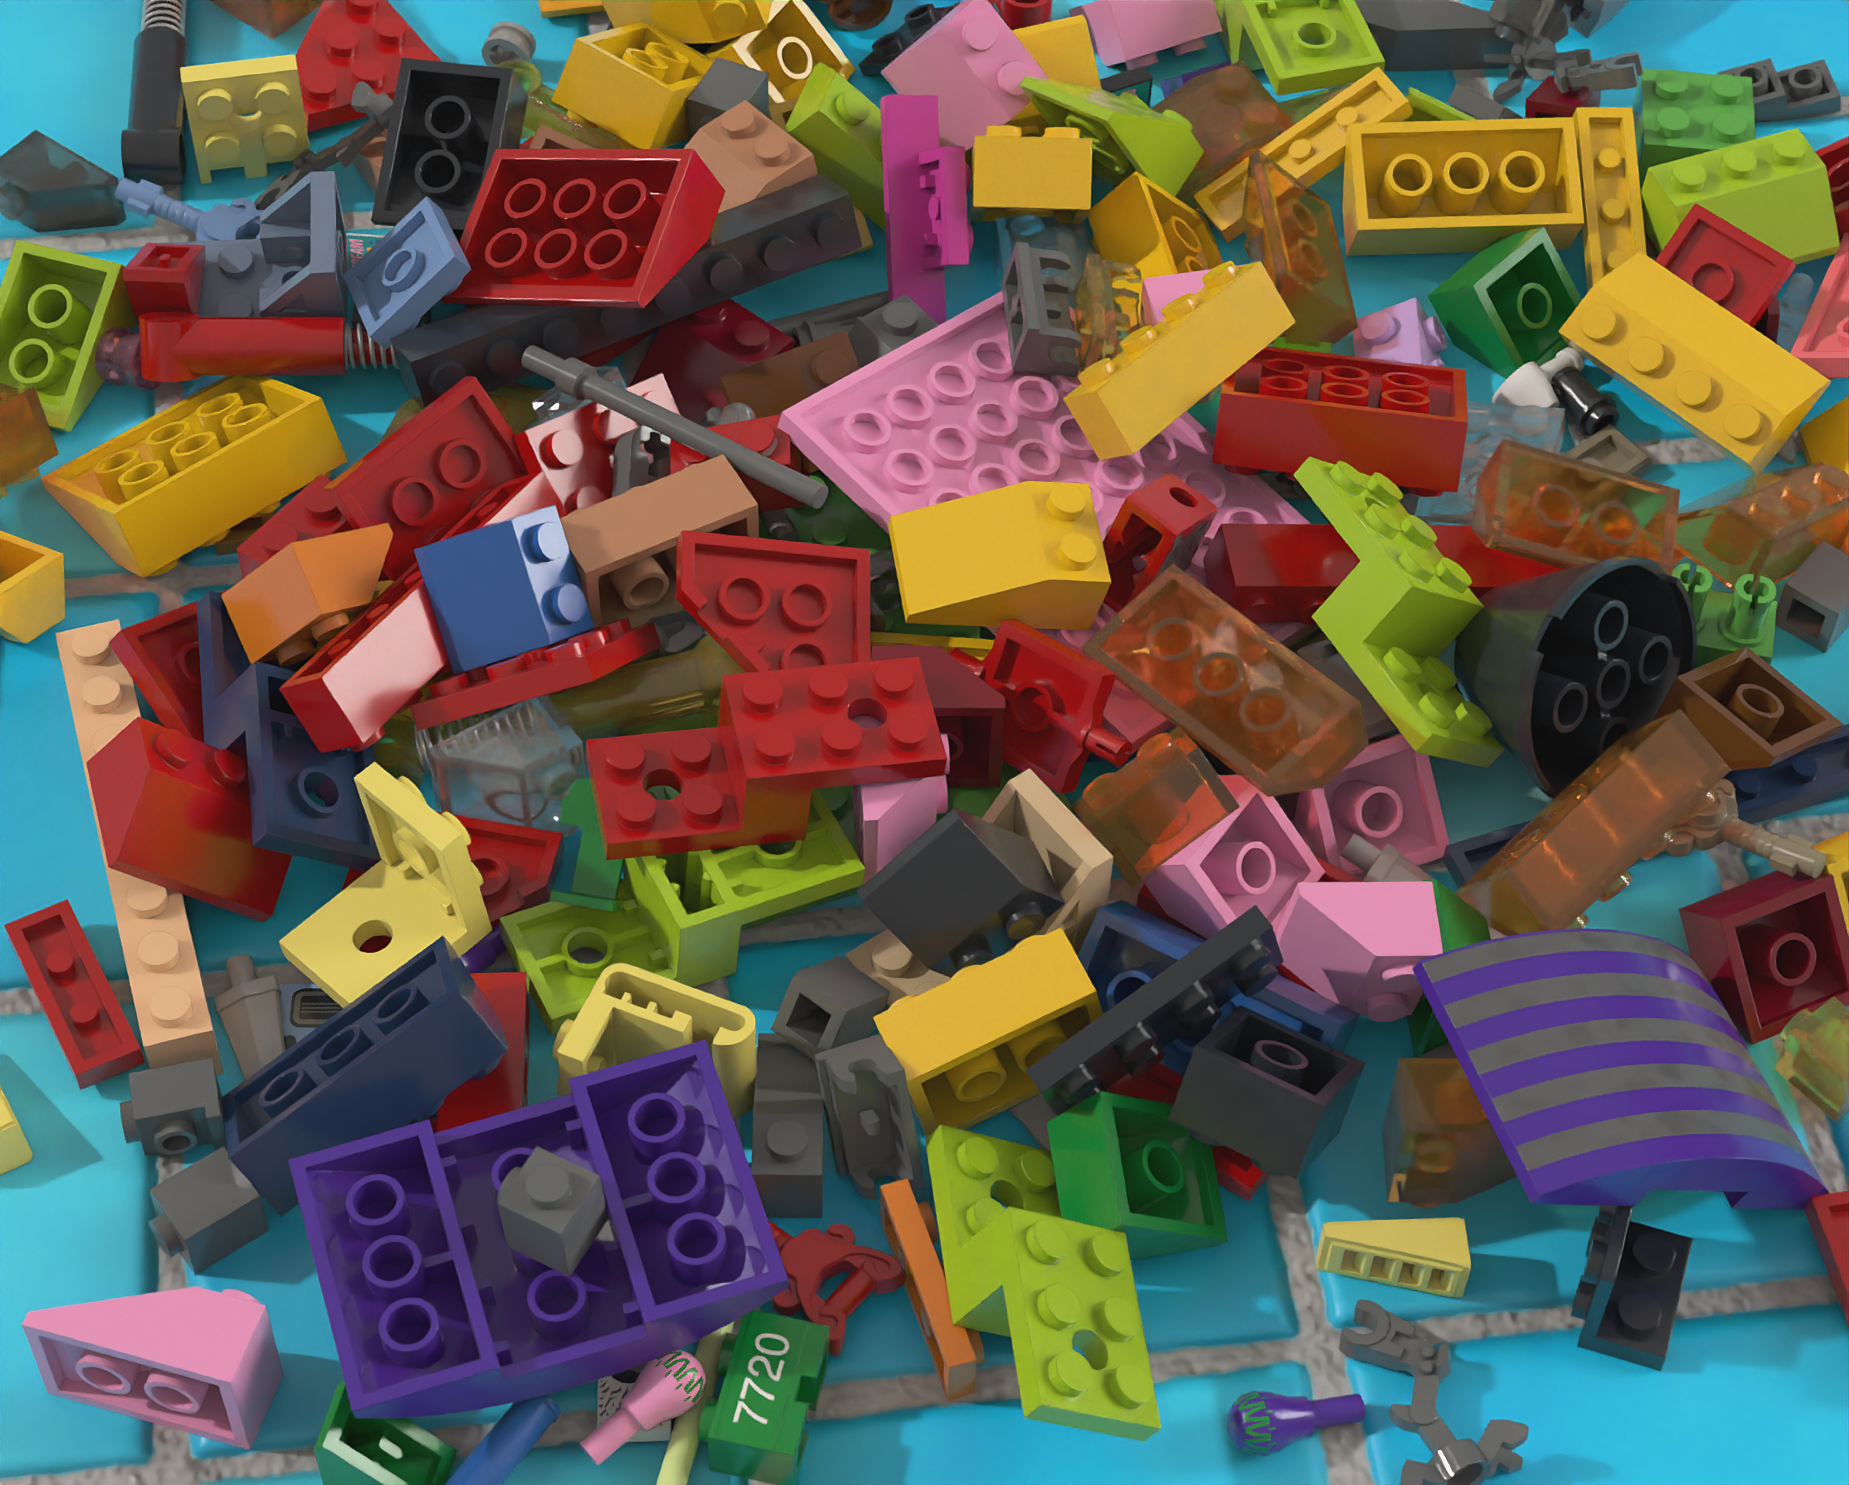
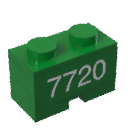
(769, 1386)

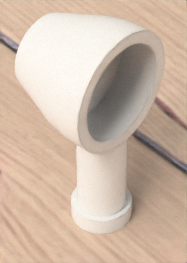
(1533, 383)

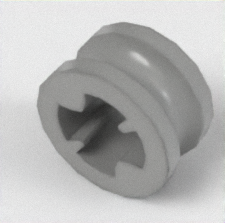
(508, 42)

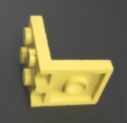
(225, 91)
(413, 894)

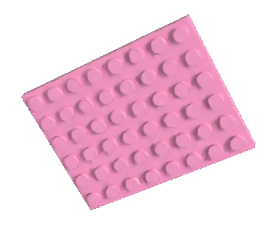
(959, 422)

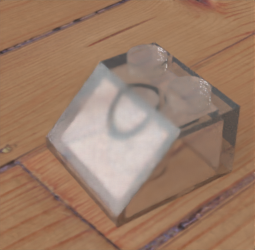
(510, 767)

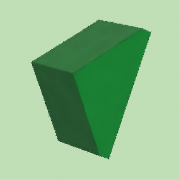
(378, 1449)

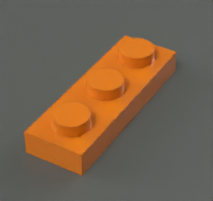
(910, 1235)

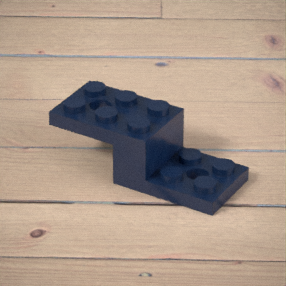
(256, 723)

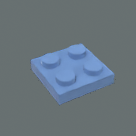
(407, 273)

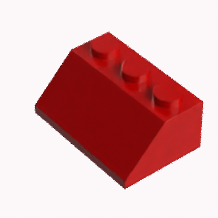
(183, 819)

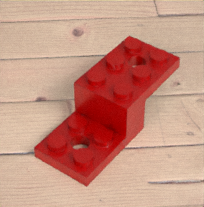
(758, 768)

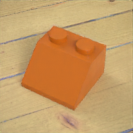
(306, 593)

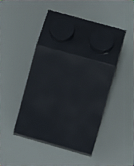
(445, 135)

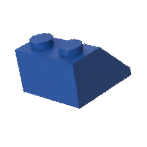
(504, 589)

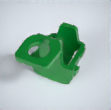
(595, 879)

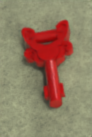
(818, 1256)

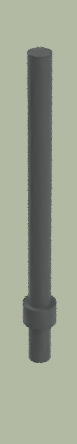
(582, 382)

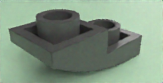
(1792, 92)

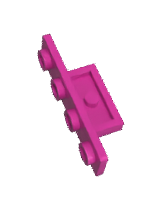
(922, 202)

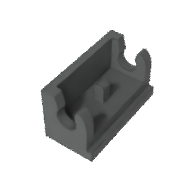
(1039, 313)
(869, 1114)

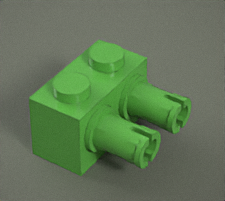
(1730, 620)

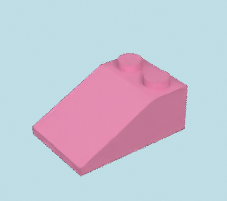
(164, 1358)

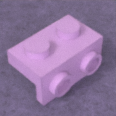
(1401, 335)

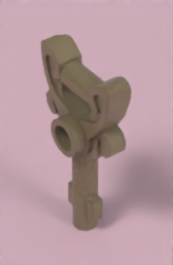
(1721, 824)

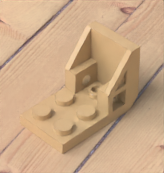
(1071, 854)

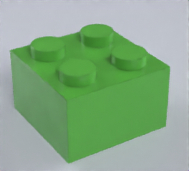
(1689, 115)

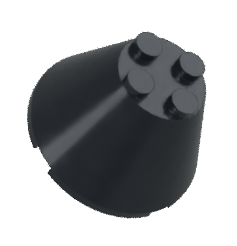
(1575, 660)

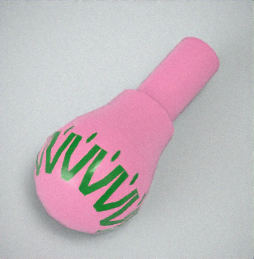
(661, 1392)

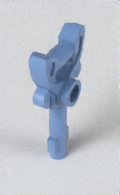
(218, 223)

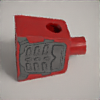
(1156, 522)

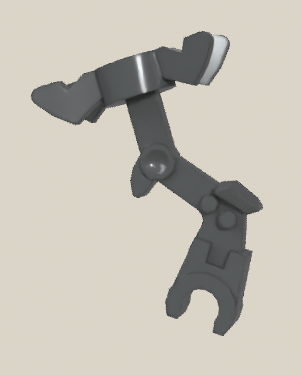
(1539, 61)
(344, 151)
(1453, 1460)

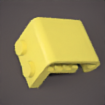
(646, 1014)

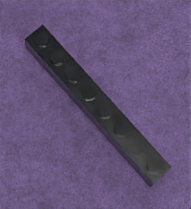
(744, 251)

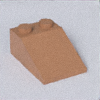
(751, 155)

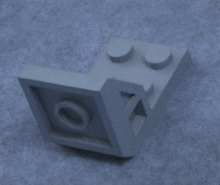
(293, 265)

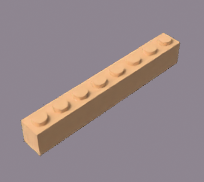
(149, 917)

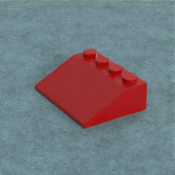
(585, 226)
(1348, 409)

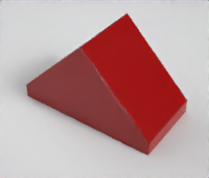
(165, 278)

